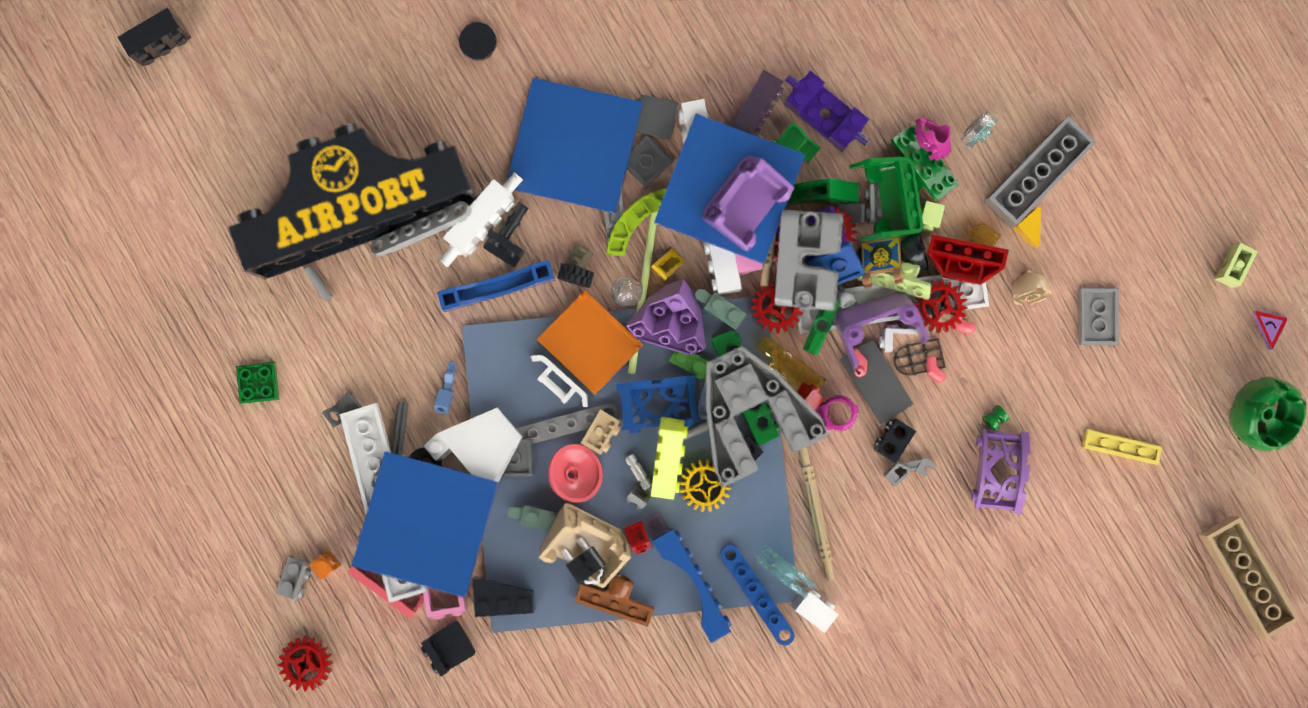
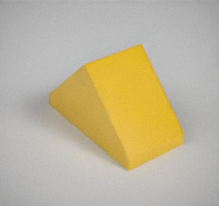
(1030, 228)
(668, 264)

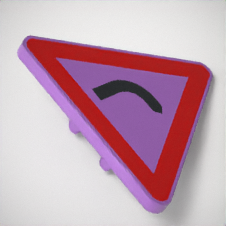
(1270, 326)

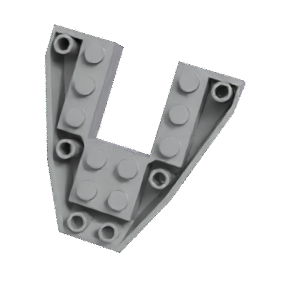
(737, 384)

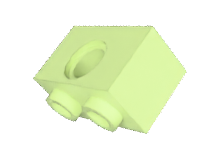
(1236, 265)

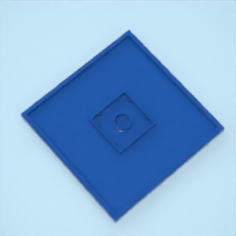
(575, 145)
(703, 167)
(425, 524)

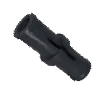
(513, 220)

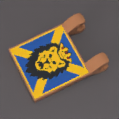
(881, 257)

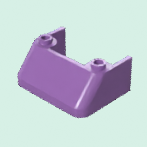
(850, 321)

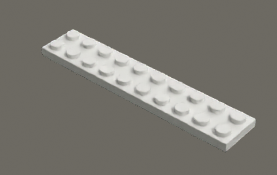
(975, 295)
(367, 446)

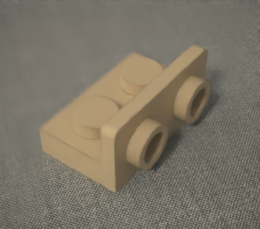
(600, 432)

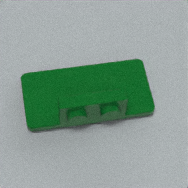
(929, 173)

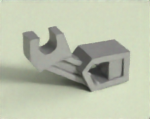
(918, 466)

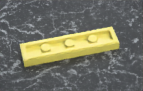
(1121, 447)

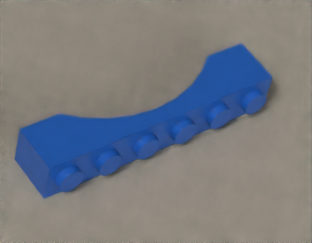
(496, 287)
(712, 621)

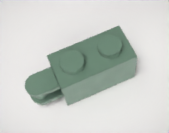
(721, 309)
(533, 516)

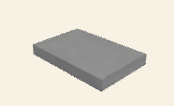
(1098, 316)

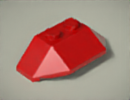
(966, 260)

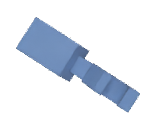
(445, 394)

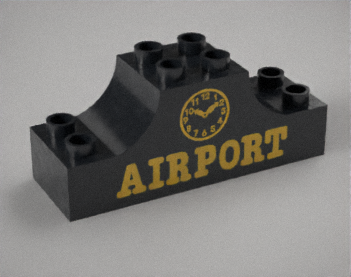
(345, 197)

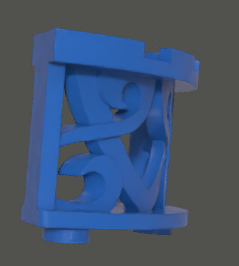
(634, 389)

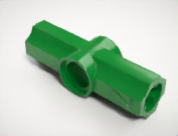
(816, 337)

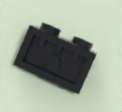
(503, 248)

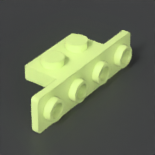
(909, 285)

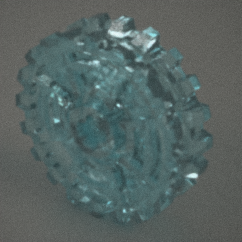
(785, 571)

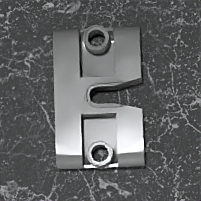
(793, 274)

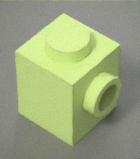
(931, 215)

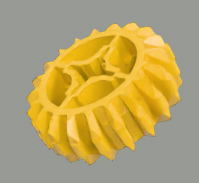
(708, 502)

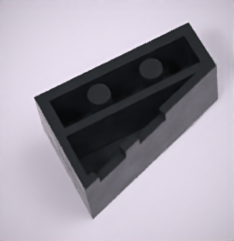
(499, 599)

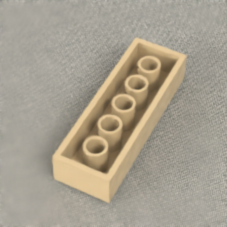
(1249, 577)

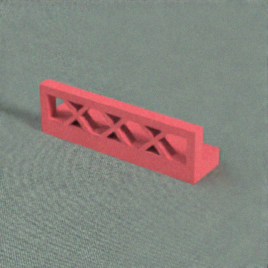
(379, 588)

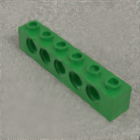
(760, 435)

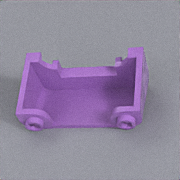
(746, 200)

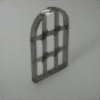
(909, 355)

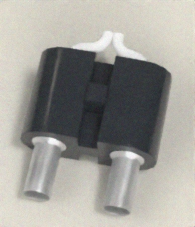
(585, 564)

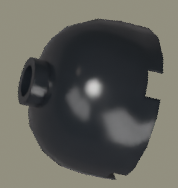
(914, 251)

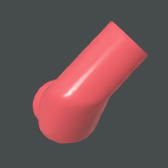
(965, 327)
(862, 367)
(933, 371)

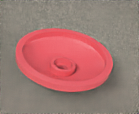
(585, 472)

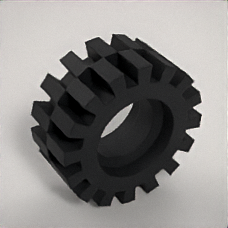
(575, 275)

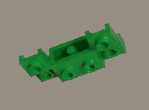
(798, 140)

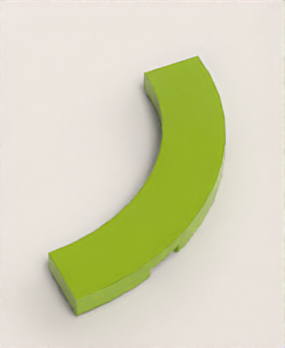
(631, 219)

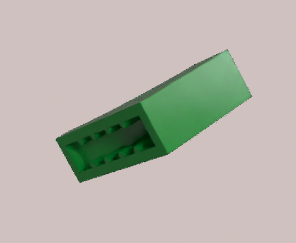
(824, 191)

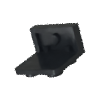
(448, 648)

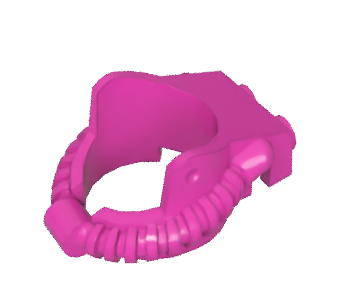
(935, 140)
(823, 412)

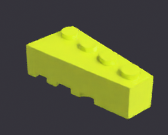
(668, 457)

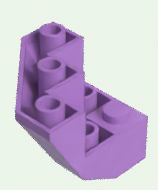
(671, 320)

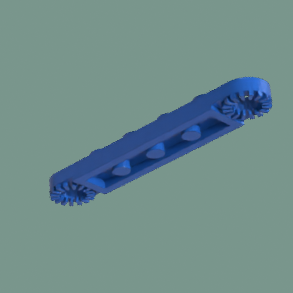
(757, 595)

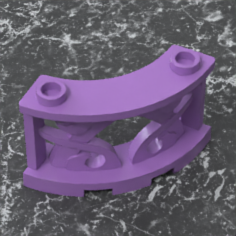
(1016, 494)

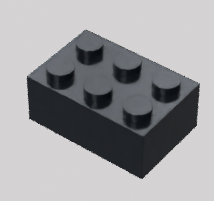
(154, 37)

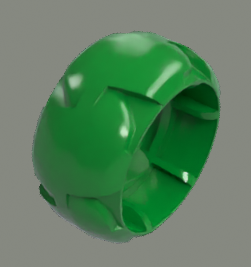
(1280, 425)

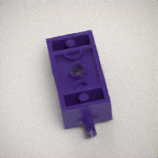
(811, 97)

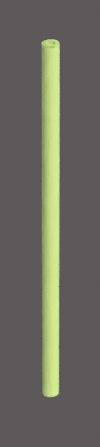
(645, 278)

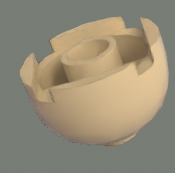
(1030, 287)

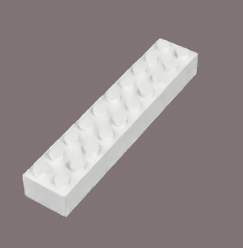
(721, 262)

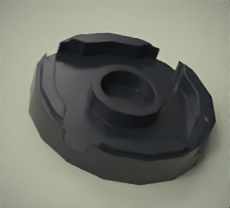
(477, 41)

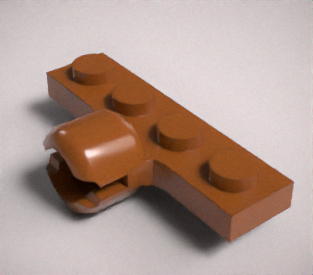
(615, 600)

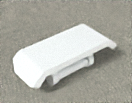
(553, 387)

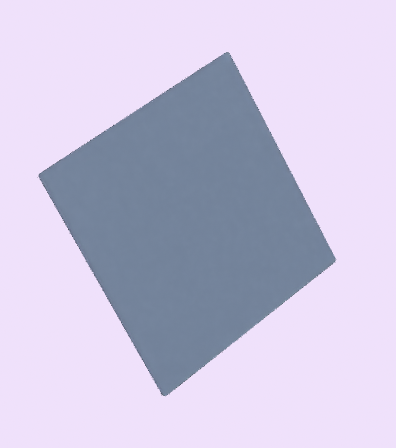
(752, 517)

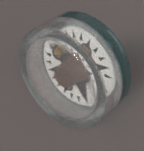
(979, 129)

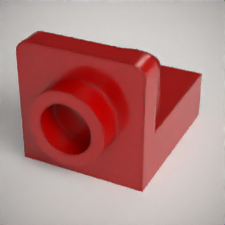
(637, 538)

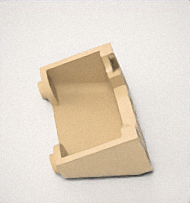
(575, 523)

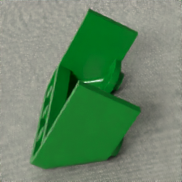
(897, 195)

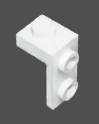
(886, 339)

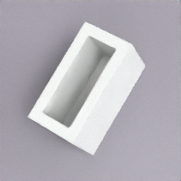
(815, 610)

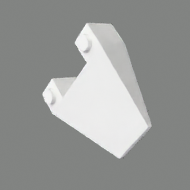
(480, 444)

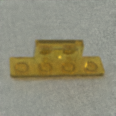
(789, 366)

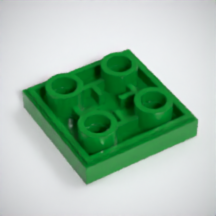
(257, 382)

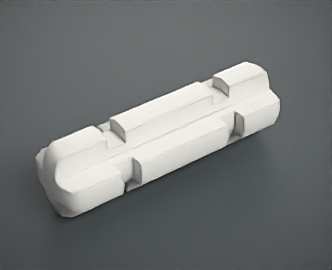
(638, 471)

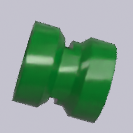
(996, 418)

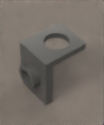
(857, 211)
(346, 404)

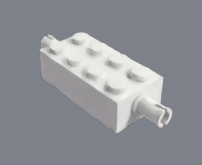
(484, 214)

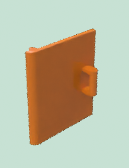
(589, 342)

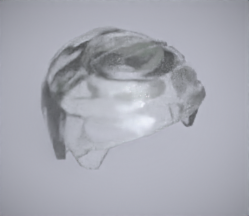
(626, 291)

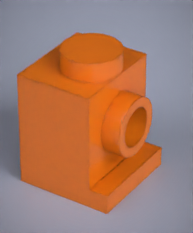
(325, 565)

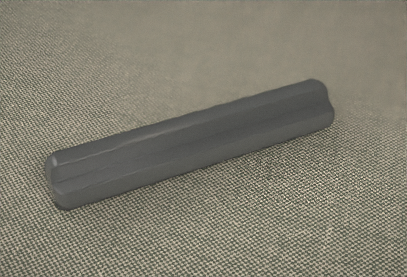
(399, 428)

